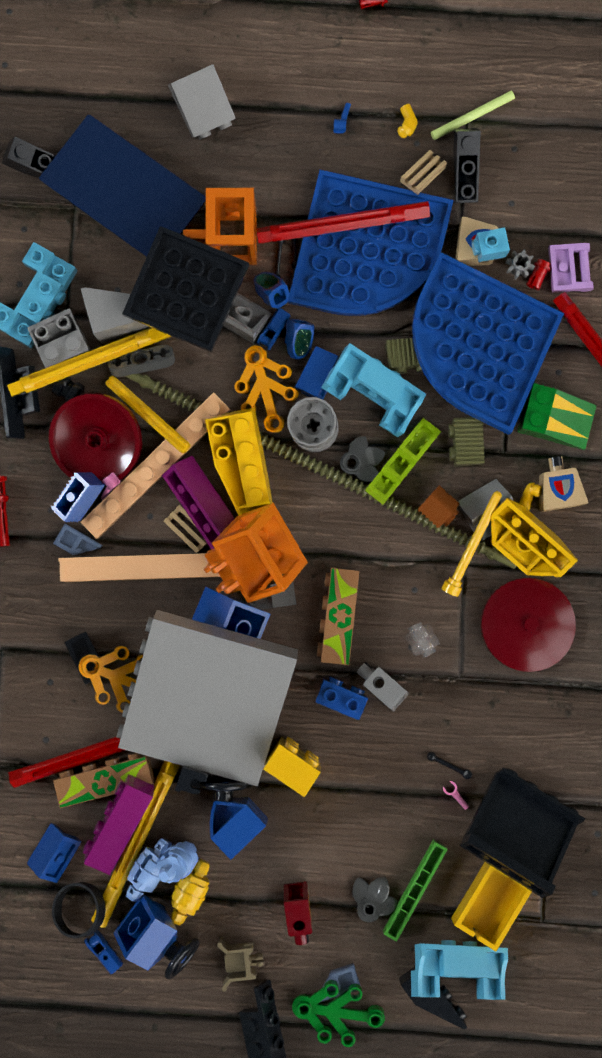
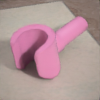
(111, 482)
(456, 795)

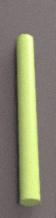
(472, 115)

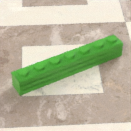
(414, 890)

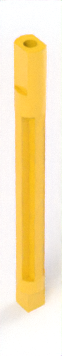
(86, 361)
(119, 877)

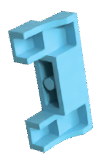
(41, 296)
(378, 384)
(459, 962)

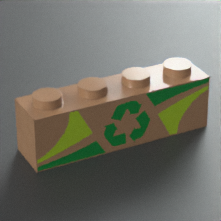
(340, 615)
(100, 781)

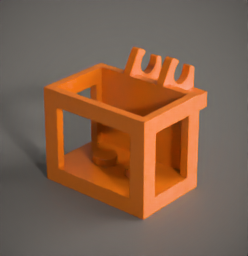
(229, 205)
(254, 553)

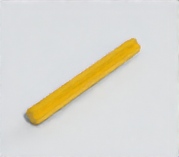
(148, 414)

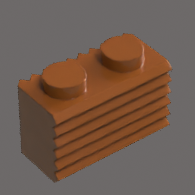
(439, 507)

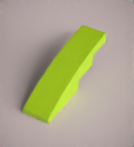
(403, 461)

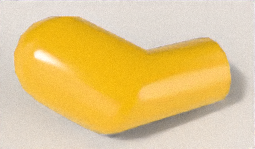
(409, 123)
(530, 491)

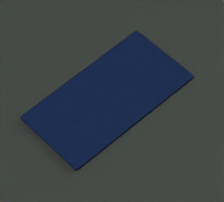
(121, 186)

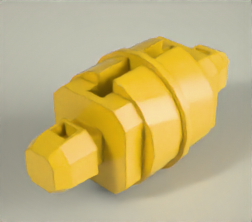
(190, 893)

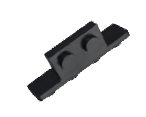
(18, 405)
(262, 1025)

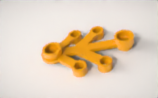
(263, 385)
(115, 676)

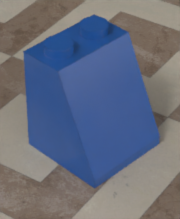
(230, 614)

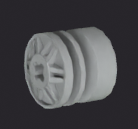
(313, 411)

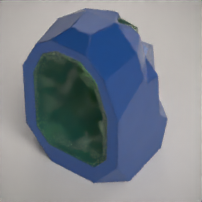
(271, 289)
(299, 338)

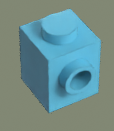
(491, 245)

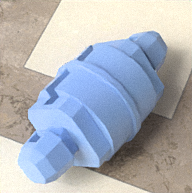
(177, 862)
(145, 871)

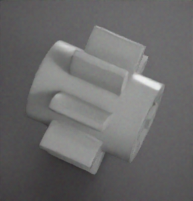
(519, 270)

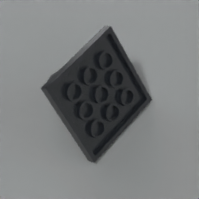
(185, 289)

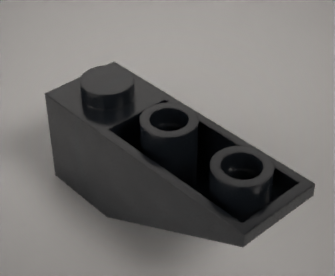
(26, 157)
(466, 164)
(438, 1006)

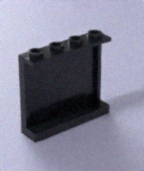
(521, 831)

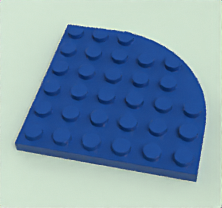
(368, 266)
(480, 341)

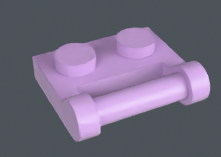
(563, 267)

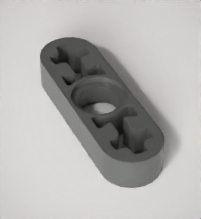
(148, 353)

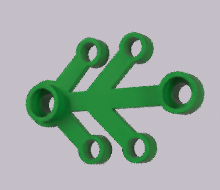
(335, 1011)

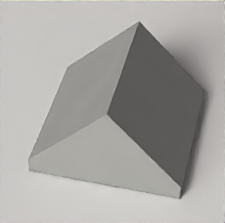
(247, 318)
(475, 504)

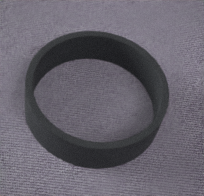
(57, 912)

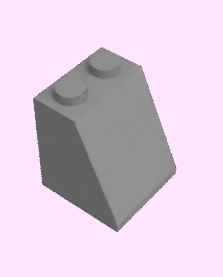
(202, 102)
(106, 315)

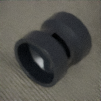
(68, 388)

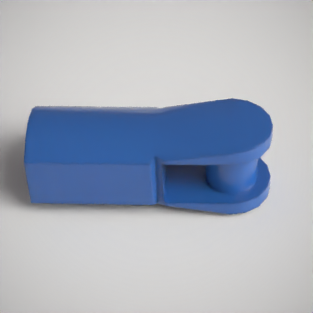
(275, 326)
(107, 955)

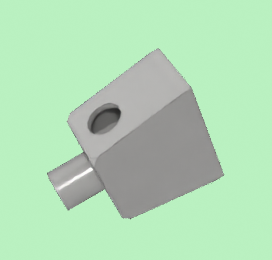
(390, 694)

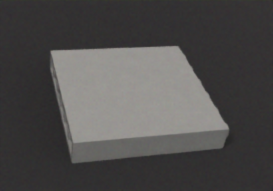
(206, 697)

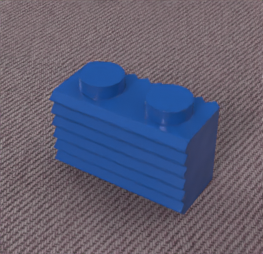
(78, 496)

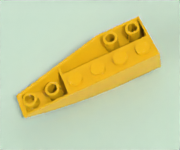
(240, 458)

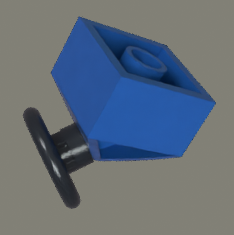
(232, 819)
(150, 935)

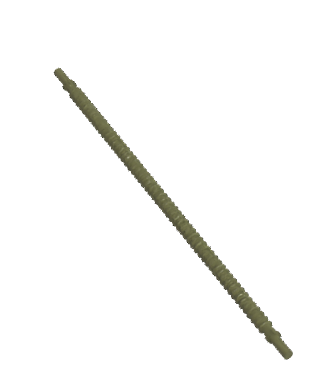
(491, 552)

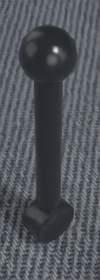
(294, 252)
(278, 258)
(431, 756)

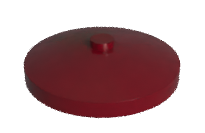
(95, 436)
(528, 624)

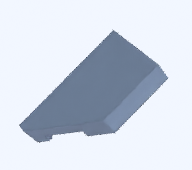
(75, 541)
(344, 977)

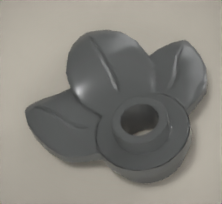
(365, 457)
(374, 895)

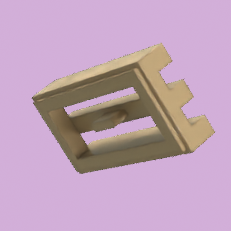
(417, 166)
(173, 515)

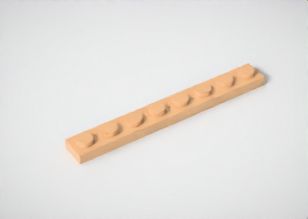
(151, 469)

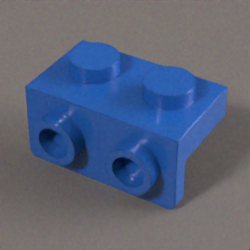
(341, 699)

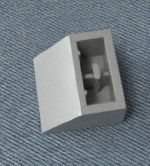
(58, 338)

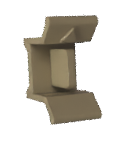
(239, 961)

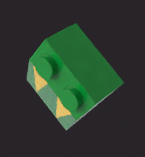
(557, 417)

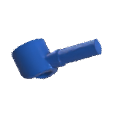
(340, 124)

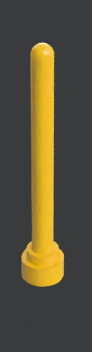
(453, 584)

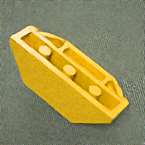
(529, 541)

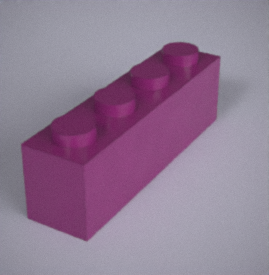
(198, 498)
(118, 825)

